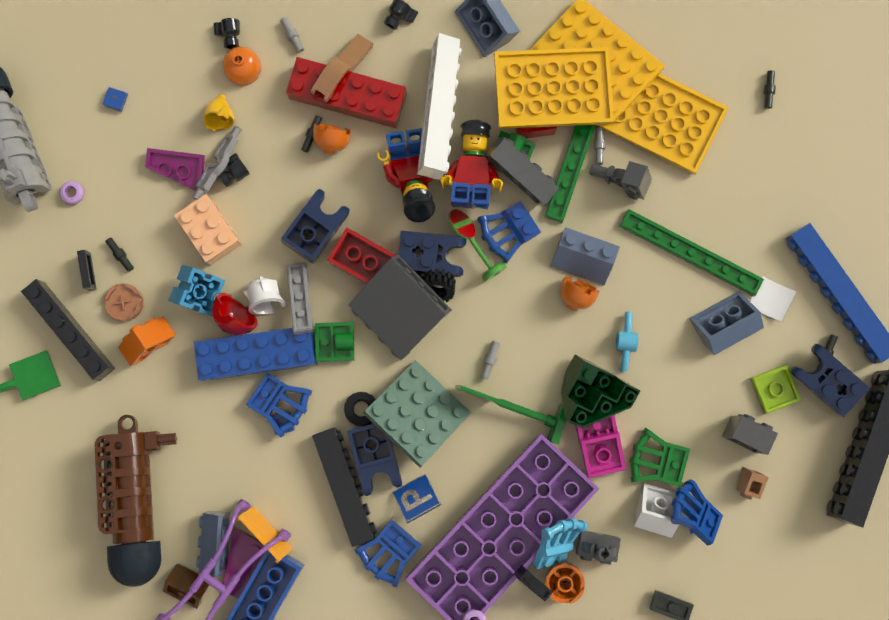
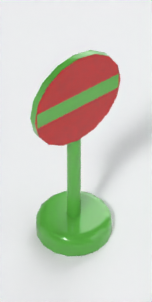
(465, 228)

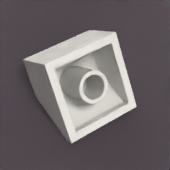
(655, 510)

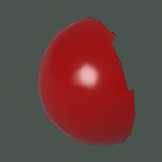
(232, 315)

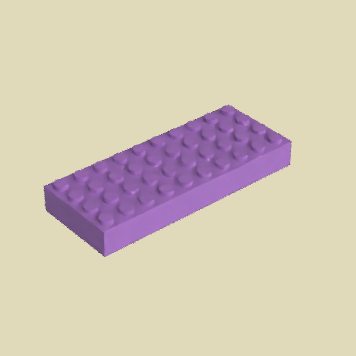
(501, 531)

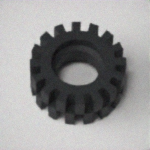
(442, 279)

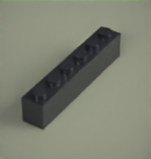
(68, 330)
(344, 487)

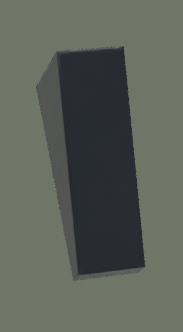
(533, 583)

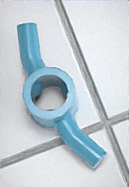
(626, 341)

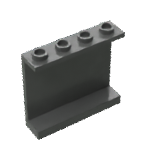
(399, 307)

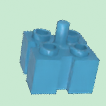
(196, 290)

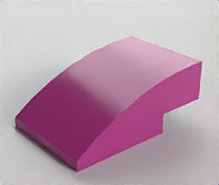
(601, 447)

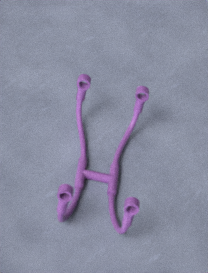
(205, 573)

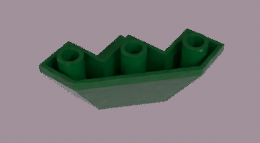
(593, 393)

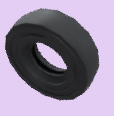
(349, 408)

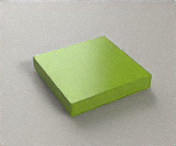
(775, 389)

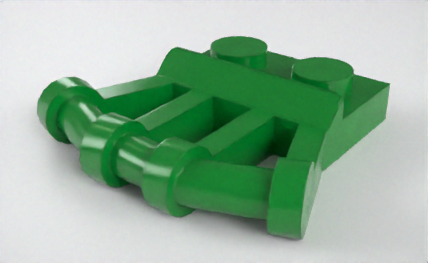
(671, 461)

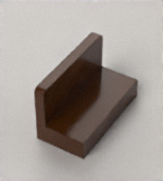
(180, 581)

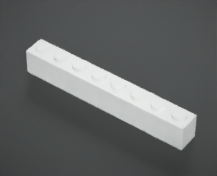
(439, 107)

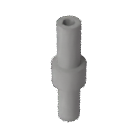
(292, 34)
(599, 145)
(490, 360)

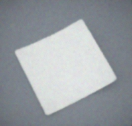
(773, 299)

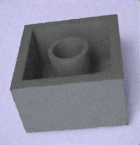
(750, 434)

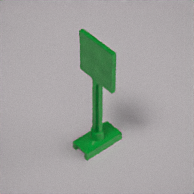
(32, 376)
(555, 422)

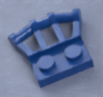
(518, 222)
(269, 395)
(704, 521)
(398, 543)

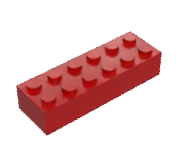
(354, 95)

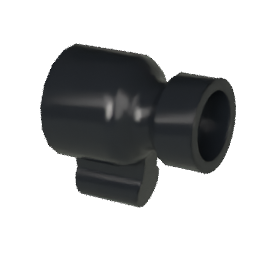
(399, 10)
(230, 30)
(236, 171)

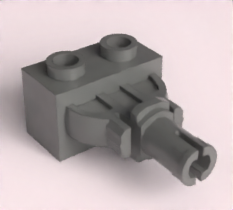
(634, 179)
(598, 546)

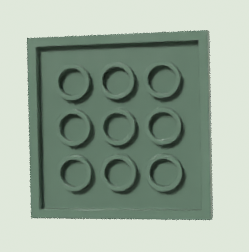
(417, 413)

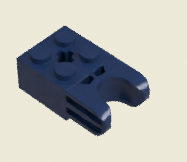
(317, 223)
(434, 251)
(827, 377)
(373, 461)

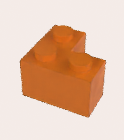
(145, 339)

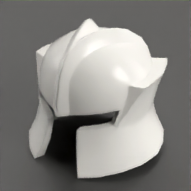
(261, 294)

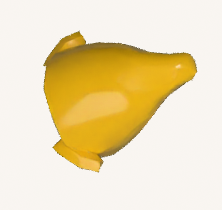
(218, 114)

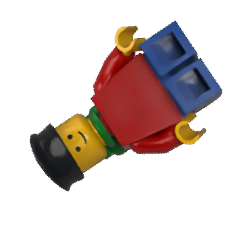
(472, 173)
(403, 175)

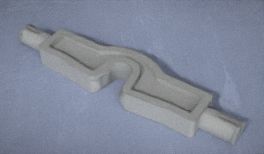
(222, 156)

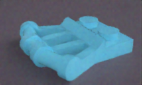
(557, 542)

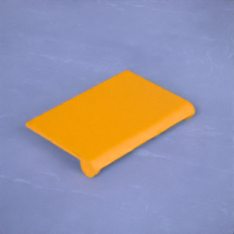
(264, 532)

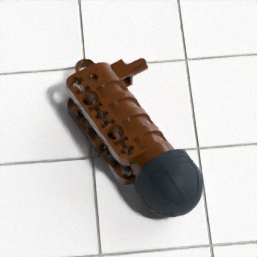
(135, 559)

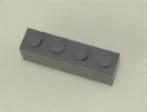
(521, 171)

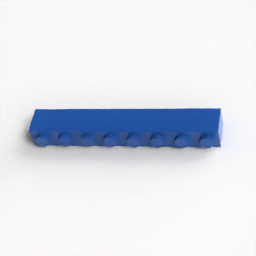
(841, 292)

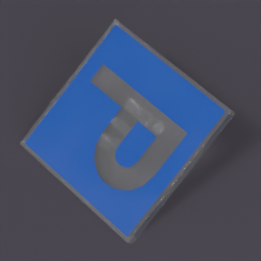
(416, 498)

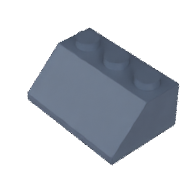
(487, 24)
(585, 256)
(727, 322)
(213, 530)

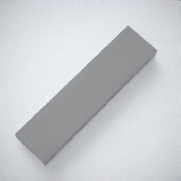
(300, 298)

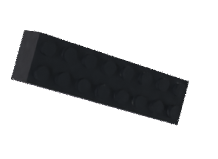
(864, 457)

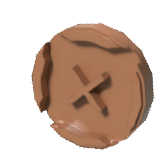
(123, 302)

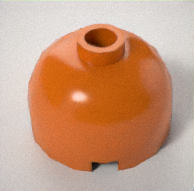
(241, 66)
(331, 138)
(577, 293)
(565, 582)

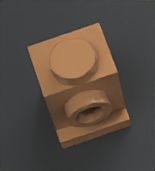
(751, 483)

